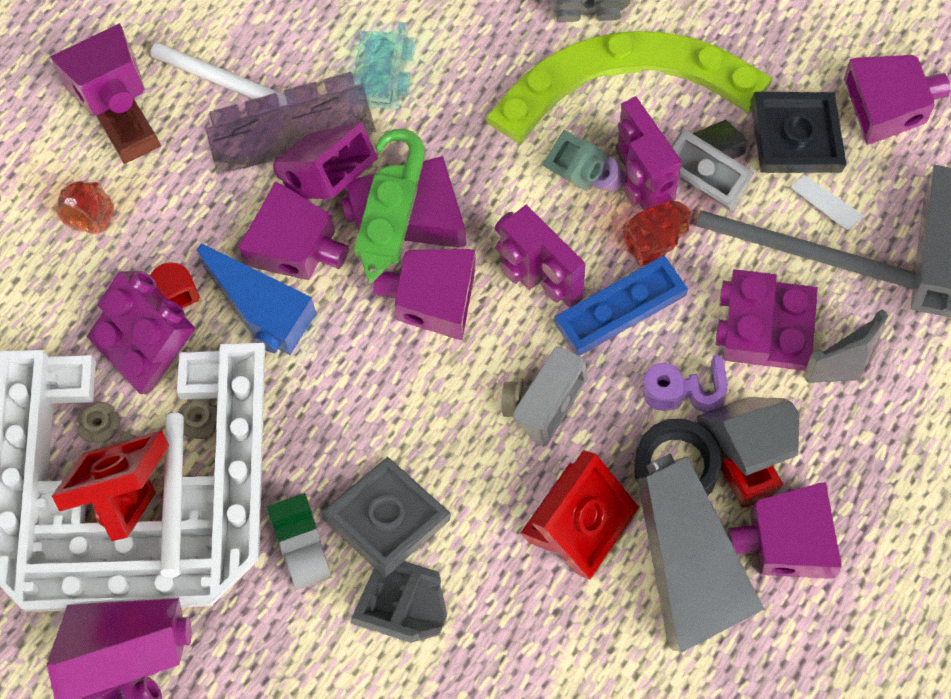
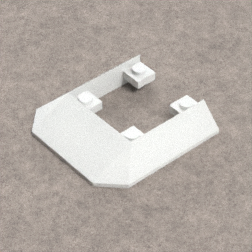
(61, 560)

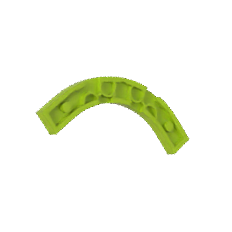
(623, 54)

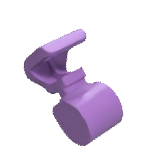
(667, 388)

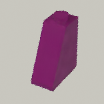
(435, 209)
(115, 644)

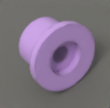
(612, 176)

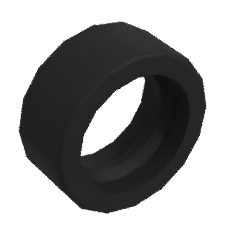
(688, 432)

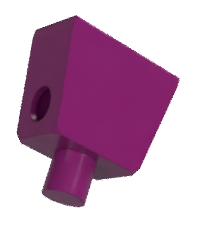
(101, 71)
(892, 94)
(317, 170)
(291, 236)
(432, 289)
(792, 534)

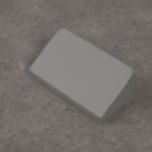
(711, 170)
(551, 395)

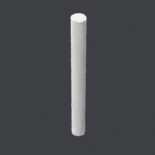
(212, 73)
(172, 496)

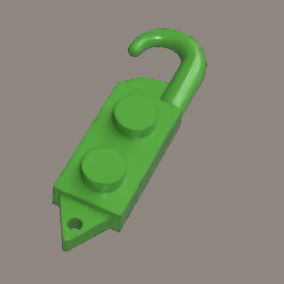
(389, 206)

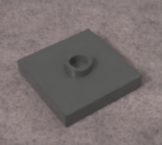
(386, 516)

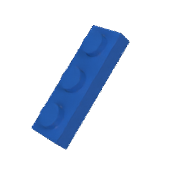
(620, 305)

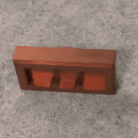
(129, 133)

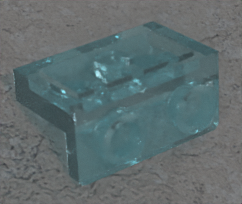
(382, 66)

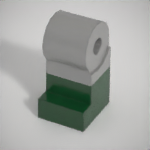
(299, 540)

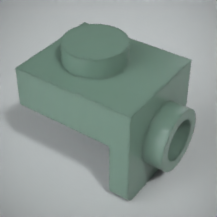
(575, 160)

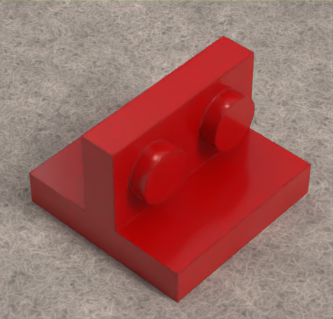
(114, 482)
(582, 515)

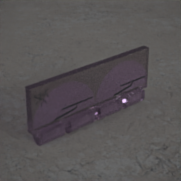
(273, 128)

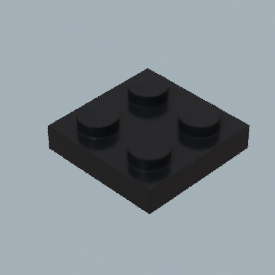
(798, 132)

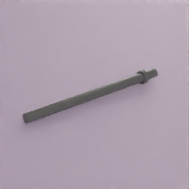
(806, 249)

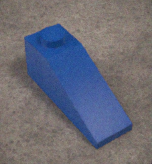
(266, 306)

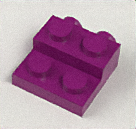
(647, 156)
(536, 254)
(767, 321)
(139, 329)

